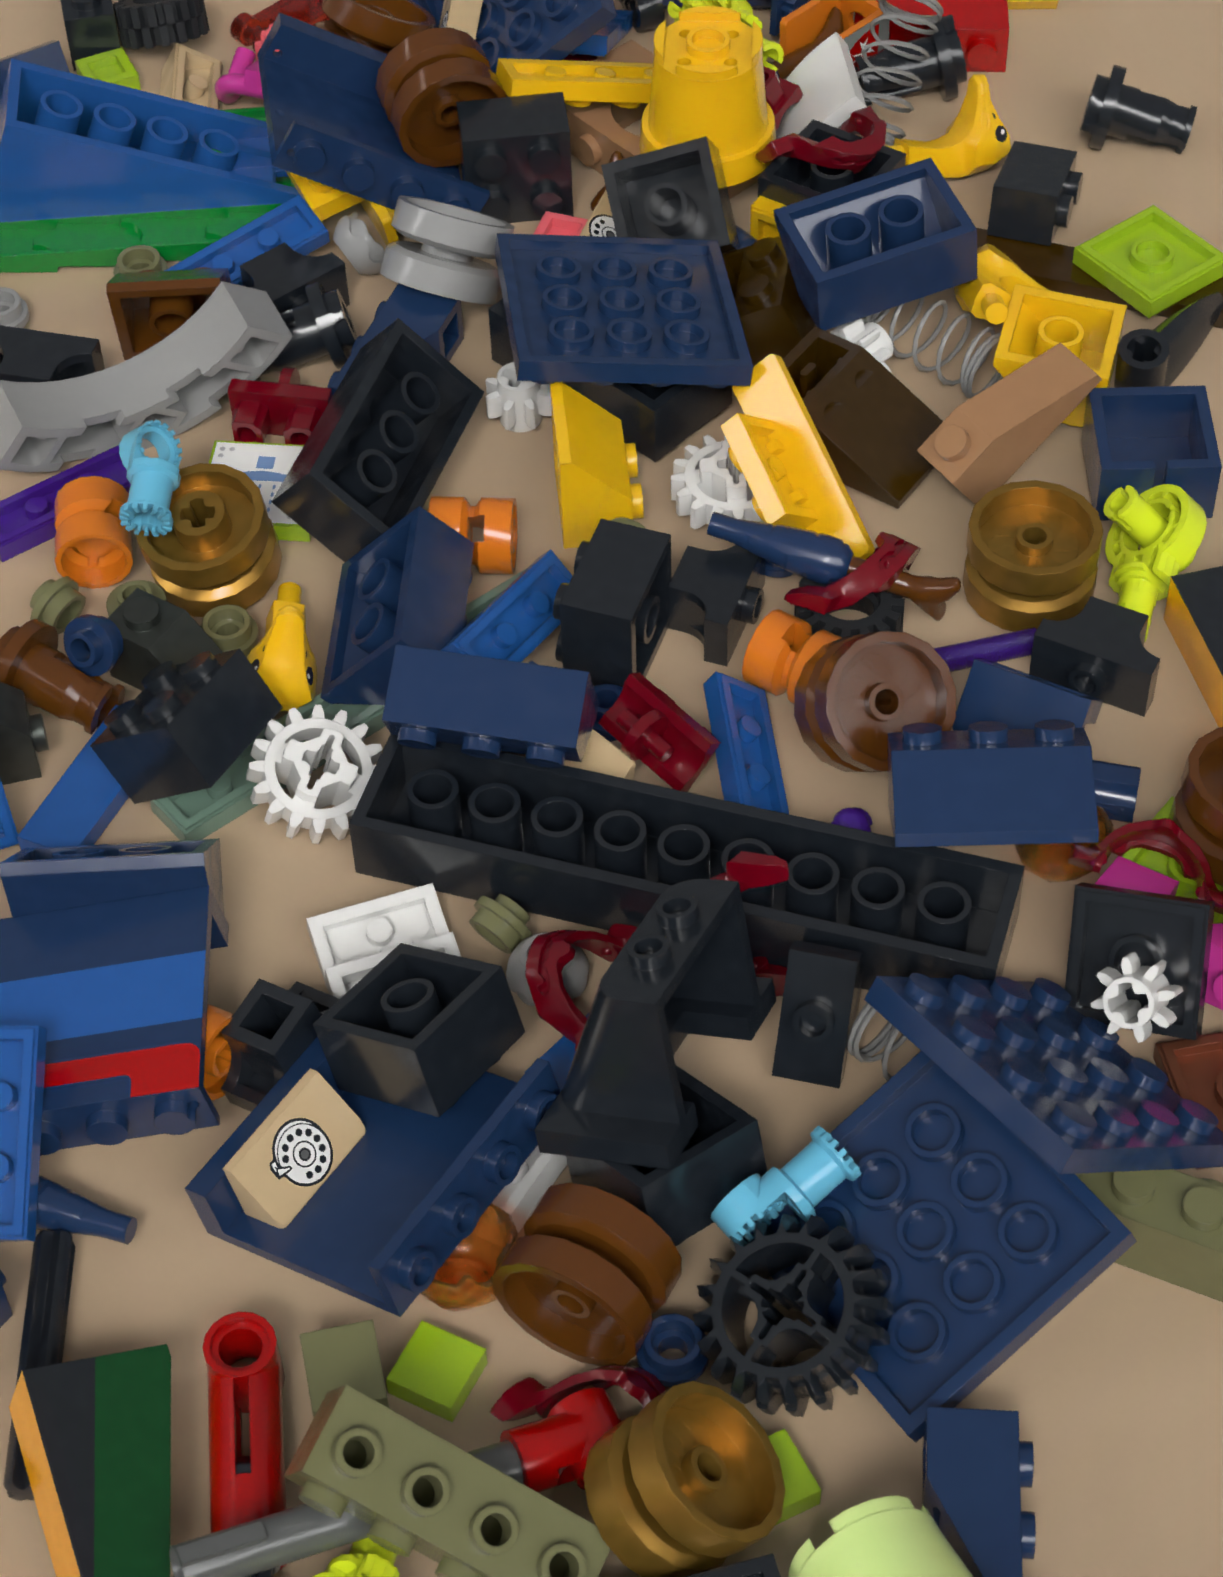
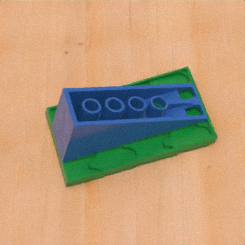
(123, 168)

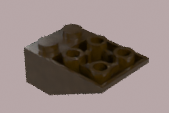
(767, 298)
(863, 416)

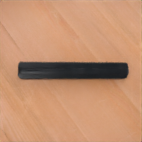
(42, 1331)

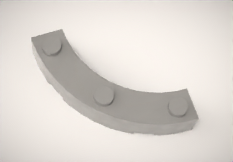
(171, 382)

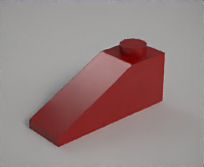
(979, 25)

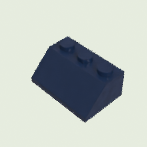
(877, 244)
(395, 591)
(489, 706)
(991, 785)
(94, 874)

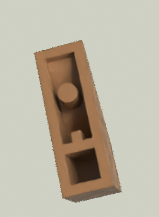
(1007, 422)

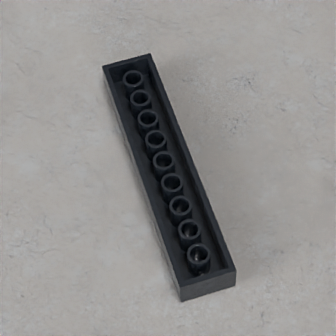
(611, 845)

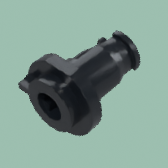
(942, 70)
(1134, 114)
(317, 330)

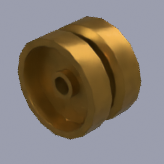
(218, 543)
(1031, 554)
(684, 1483)

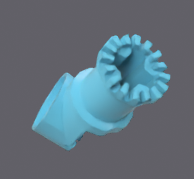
(150, 479)
(797, 1184)

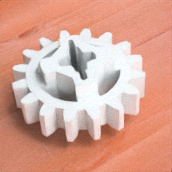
(710, 484)
(294, 762)

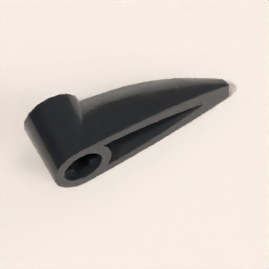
(1161, 354)

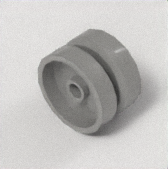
(444, 257)

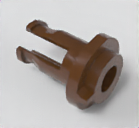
(49, 678)

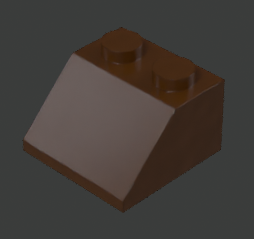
(156, 303)

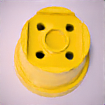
(710, 86)

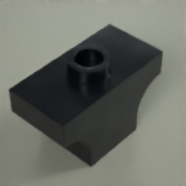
(286, 273)
(46, 356)
(716, 598)
(1099, 655)
(817, 1013)
(269, 1036)

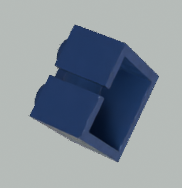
(1149, 441)

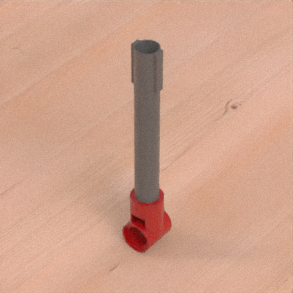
(534, 1454)

